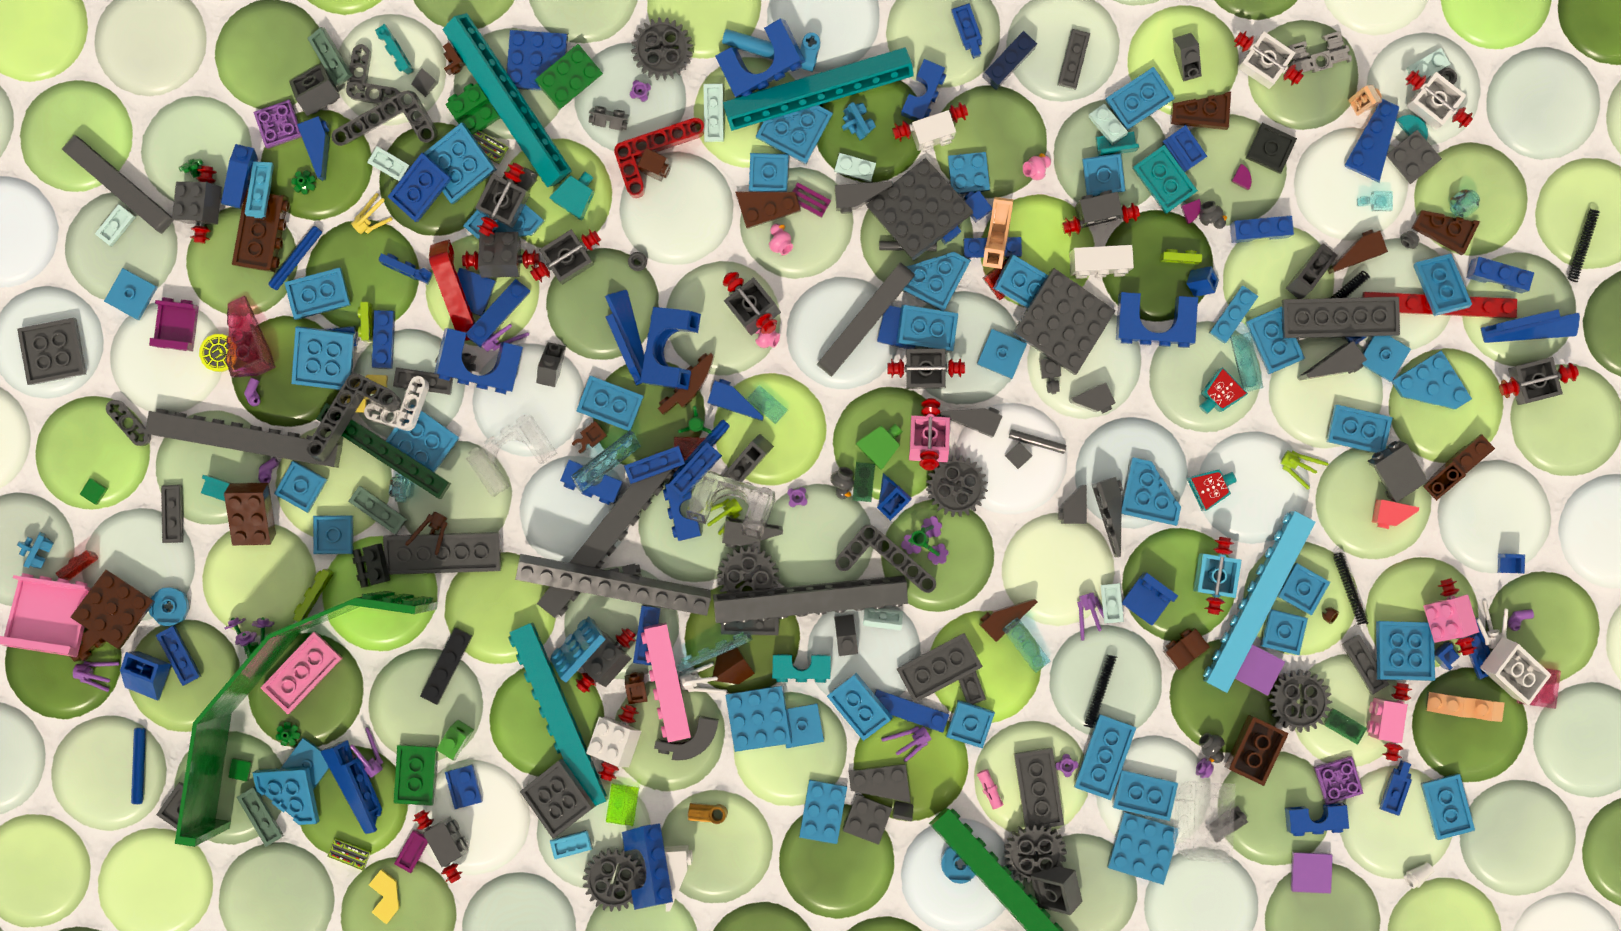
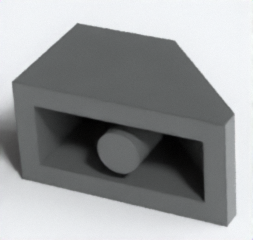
(1095, 399)
(1074, 508)
(846, 635)

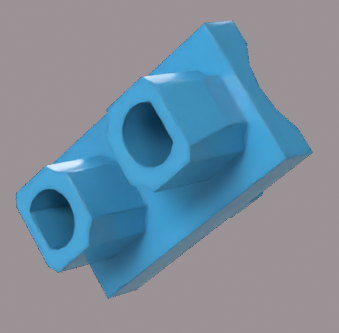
(855, 122)
(32, 559)

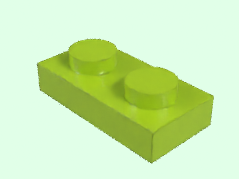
(1188, 257)
(365, 331)

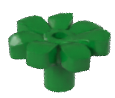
(191, 167)
(303, 182)
(288, 734)

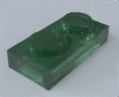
(863, 482)
(1344, 726)

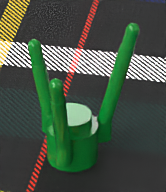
(695, 424)

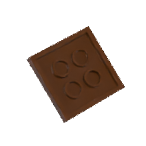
(112, 609)

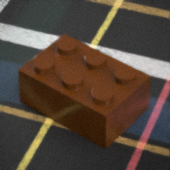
(250, 513)
(1256, 750)

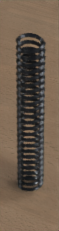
(1591, 227)
(1356, 284)
(1348, 577)
(1101, 690)

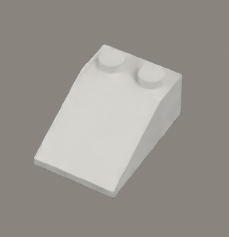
(678, 861)

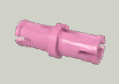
(990, 789)

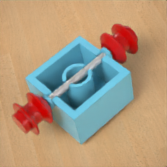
(1217, 575)

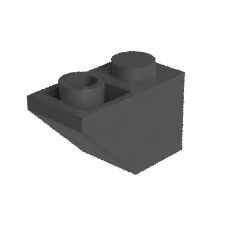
(1187, 56)
(550, 364)

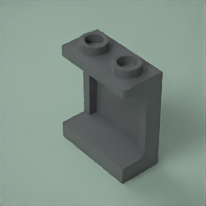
(1398, 470)

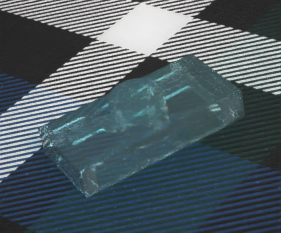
(767, 404)

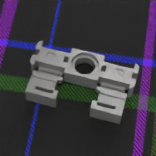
(1334, 50)

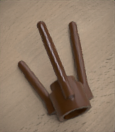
(436, 522)

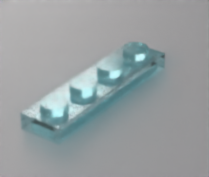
(605, 461)
(721, 647)

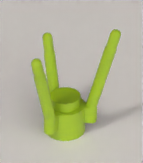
(1292, 460)
(731, 508)

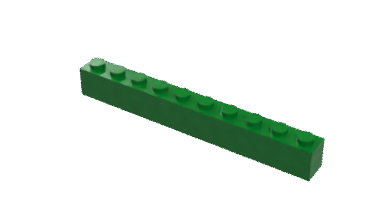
(990, 872)

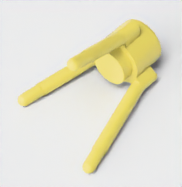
(362, 222)

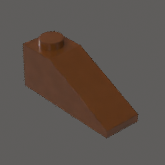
(1362, 249)
(995, 621)

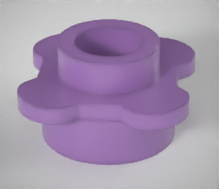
(640, 85)
(801, 493)
(1204, 768)
(1066, 770)

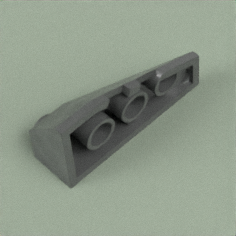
(1110, 506)

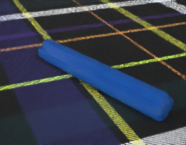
(295, 258)
(712, 438)
(138, 766)

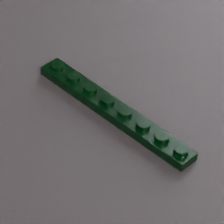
(392, 456)

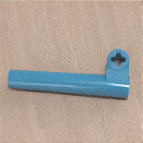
(765, 48)

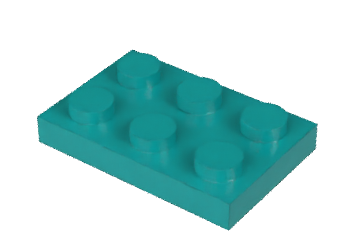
(1164, 179)

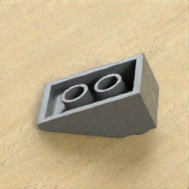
(1342, 360)

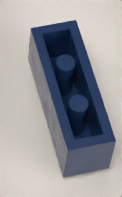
(1009, 60)

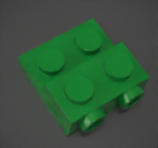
(472, 108)

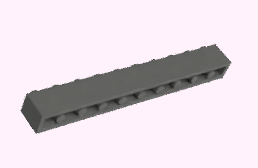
(235, 437)
(606, 535)
(613, 584)
(810, 599)

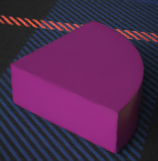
(1242, 177)
(1191, 210)

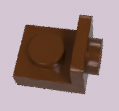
(452, 56)
(635, 688)

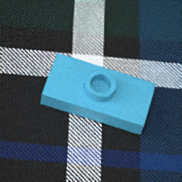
(571, 844)

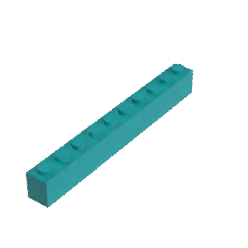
(818, 89)
(507, 100)
(556, 710)

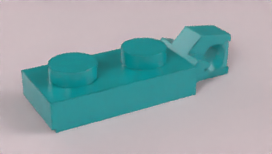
(394, 49)

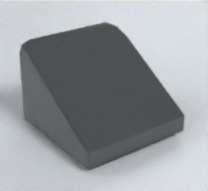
(424, 82)
(1018, 455)
(903, 811)

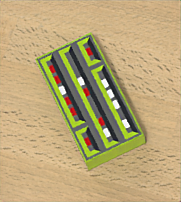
(492, 147)
(349, 854)

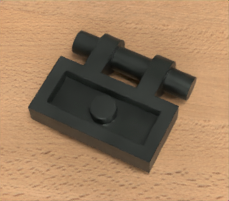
(375, 564)

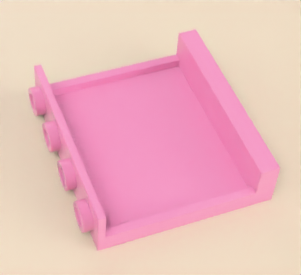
(42, 616)

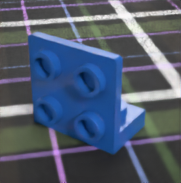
(1148, 598)

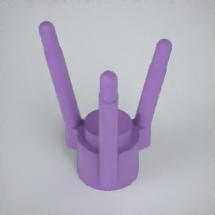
(492, 342)
(1089, 602)
(85, 673)
(920, 739)
(371, 766)

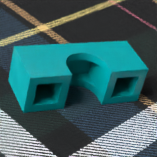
(784, 669)

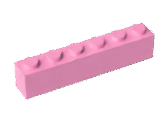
(666, 681)

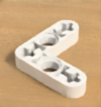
(401, 415)

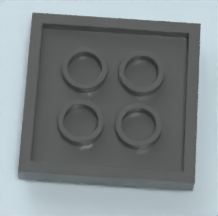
(51, 351)
(557, 798)

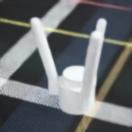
(1493, 636)
(690, 681)

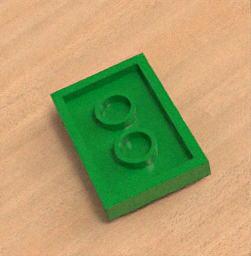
(568, 77)
(415, 775)

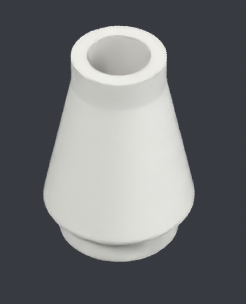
(1418, 875)

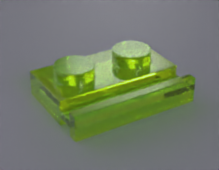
(622, 804)

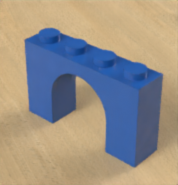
(786, 58)
(664, 324)
(1131, 329)
(451, 366)
(657, 884)

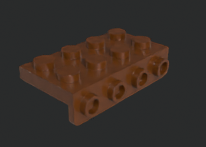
(260, 238)

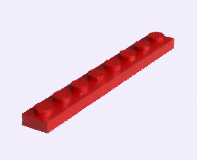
(1480, 305)

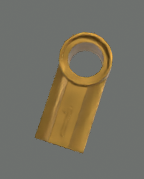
(704, 813)

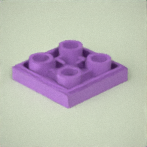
(277, 124)
(1260, 670)
(1338, 780)
(1311, 872)

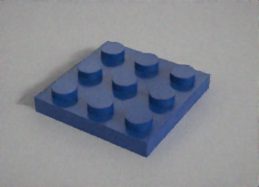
(532, 54)

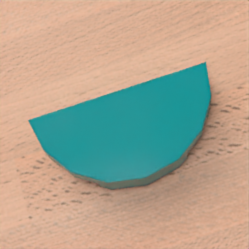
(1412, 123)

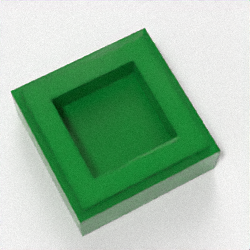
(93, 491)
(240, 769)

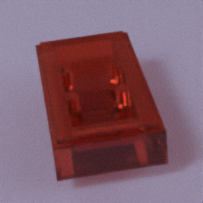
(76, 565)

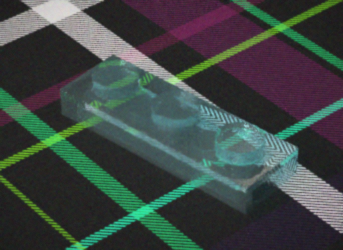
(1246, 362)
(1026, 645)

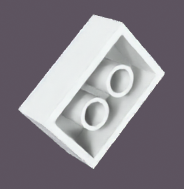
(1101, 261)
(1515, 671)

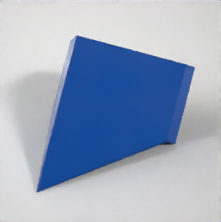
(891, 498)

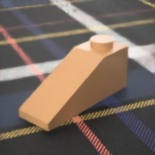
(1365, 99)

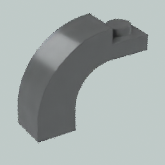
(696, 745)

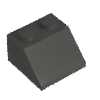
(314, 89)
(1057, 889)

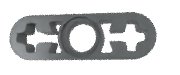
(120, 422)

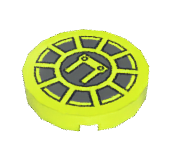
(213, 352)

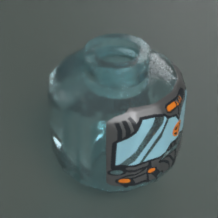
(1464, 203)
(401, 488)

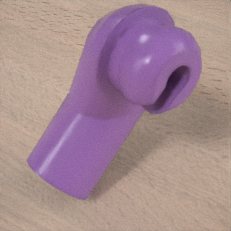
(251, 393)
(265, 470)
(1516, 618)

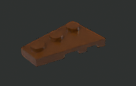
(1205, 112)
(766, 206)
(1445, 230)

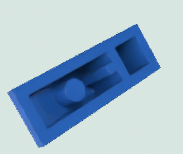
(316, 140)
(238, 175)
(729, 398)

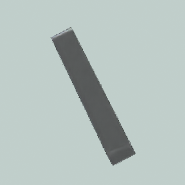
(118, 184)
(866, 319)

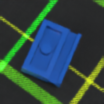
(1185, 148)
(463, 786)

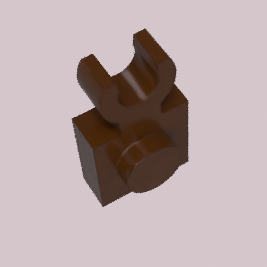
(591, 435)

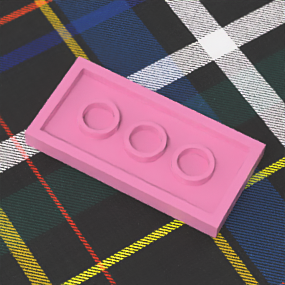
(301, 672)

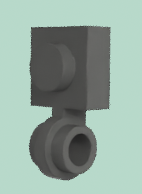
(1050, 369)

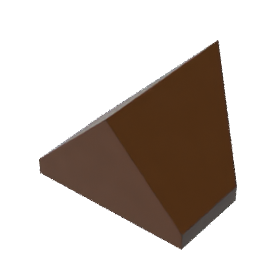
(732, 667)

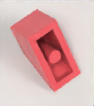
(1391, 513)

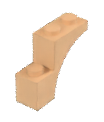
(998, 232)
(1465, 707)

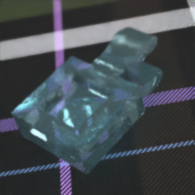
(1378, 201)

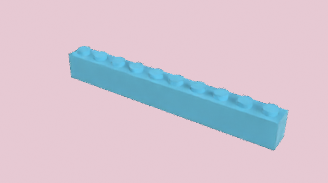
(1259, 600)

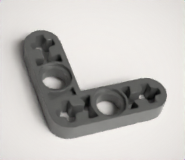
(361, 82)

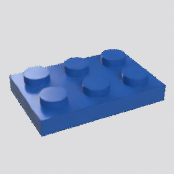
(419, 187)

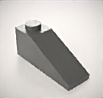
(853, 196)
(1311, 272)
(981, 420)
(749, 459)
(733, 535)

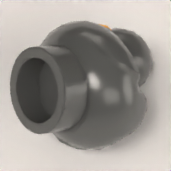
(1212, 214)
(843, 481)
(1210, 747)

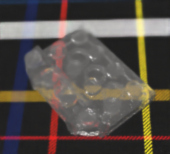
(1205, 821)

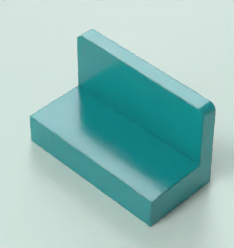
(1124, 145)
(214, 487)

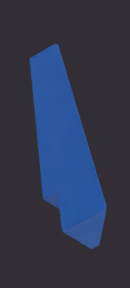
(1533, 327)
(625, 332)
(354, 784)

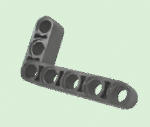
(385, 116)
(347, 411)
(888, 555)

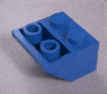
(144, 674)

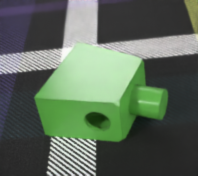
(880, 445)
(455, 740)

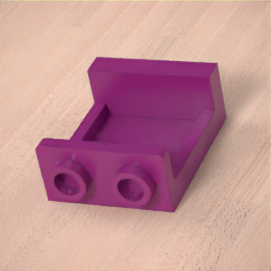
(175, 325)

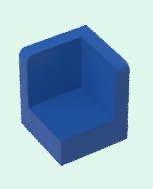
(1202, 281)
(1511, 563)
(1446, 655)

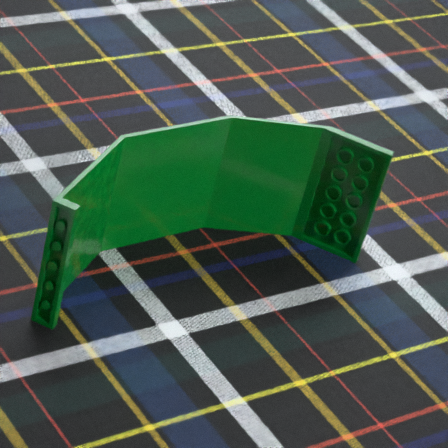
(211, 728)

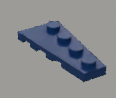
(1372, 147)

